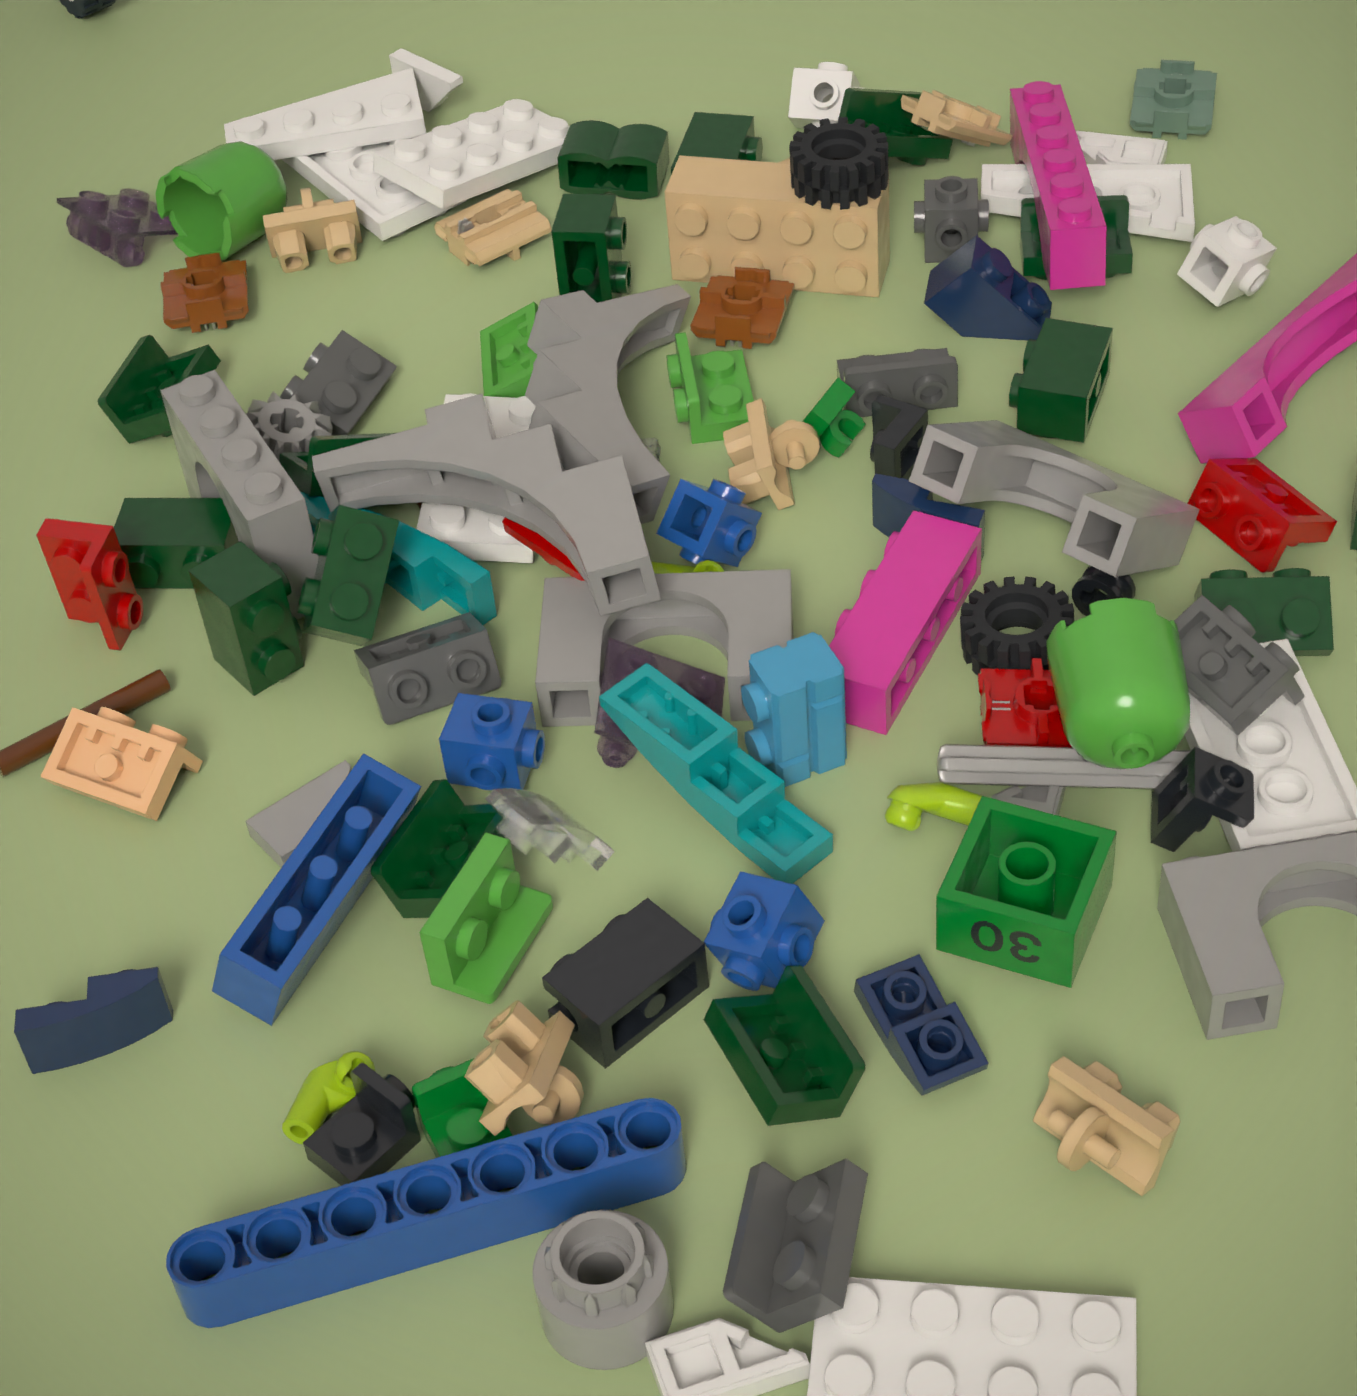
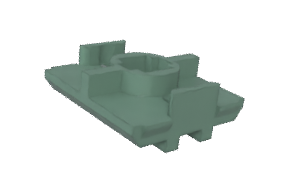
(1173, 99)

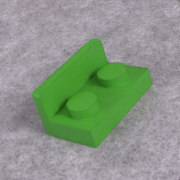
(505, 354)
(711, 390)
(483, 924)

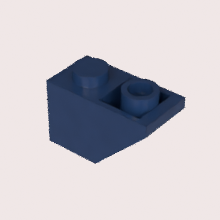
(985, 295)

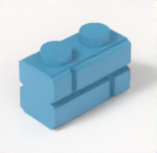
(796, 709)

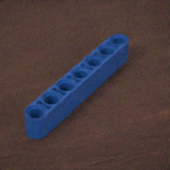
(394, 1205)

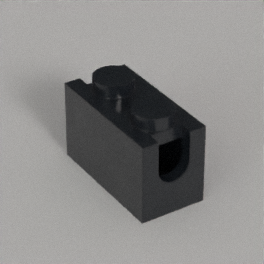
(627, 981)

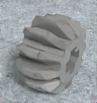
(288, 423)

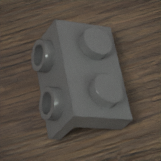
(342, 380)

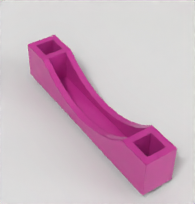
(1063, 191)
(1251, 398)

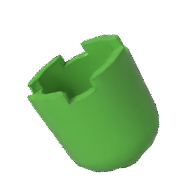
(221, 198)
(1120, 683)

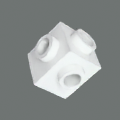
(819, 93)
(1227, 261)

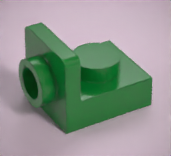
(451, 1111)

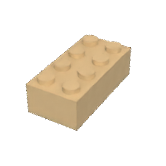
(749, 217)

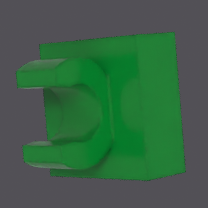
(830, 419)

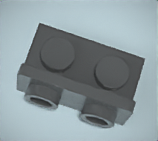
(915, 377)
(429, 667)
(1230, 668)
(795, 1243)

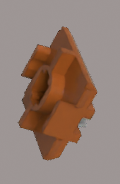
(205, 293)
(742, 308)

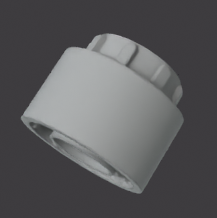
(603, 1289)

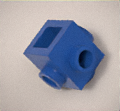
(710, 522)
(491, 742)
(762, 931)

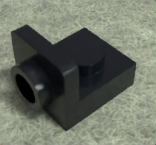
(896, 436)
(1196, 791)
(368, 1131)

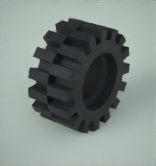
(839, 163)
(1011, 607)

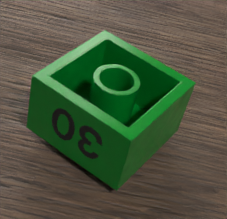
(1025, 891)

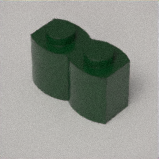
(613, 159)

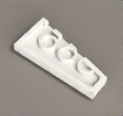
(338, 120)
(1157, 194)

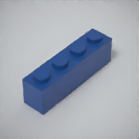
(313, 891)

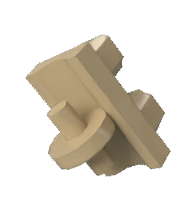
(313, 228)
(765, 453)
(525, 1069)
(1104, 1126)

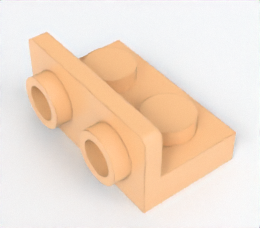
(116, 762)

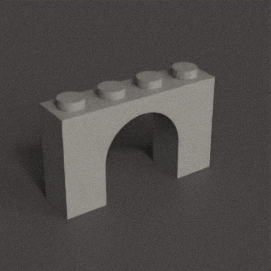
(231, 461)
(1113, 519)
(727, 609)
(1217, 914)

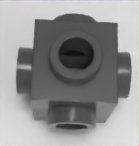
(949, 215)

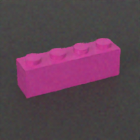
(903, 615)

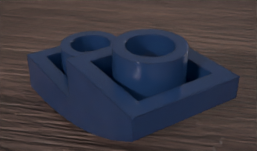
(897, 498)
(114, 1015)
(918, 1026)

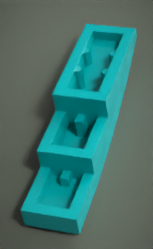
(429, 569)
(715, 776)

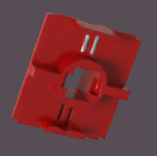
(1020, 707)

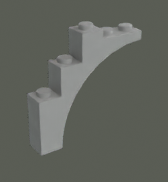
(576, 372)
(519, 476)

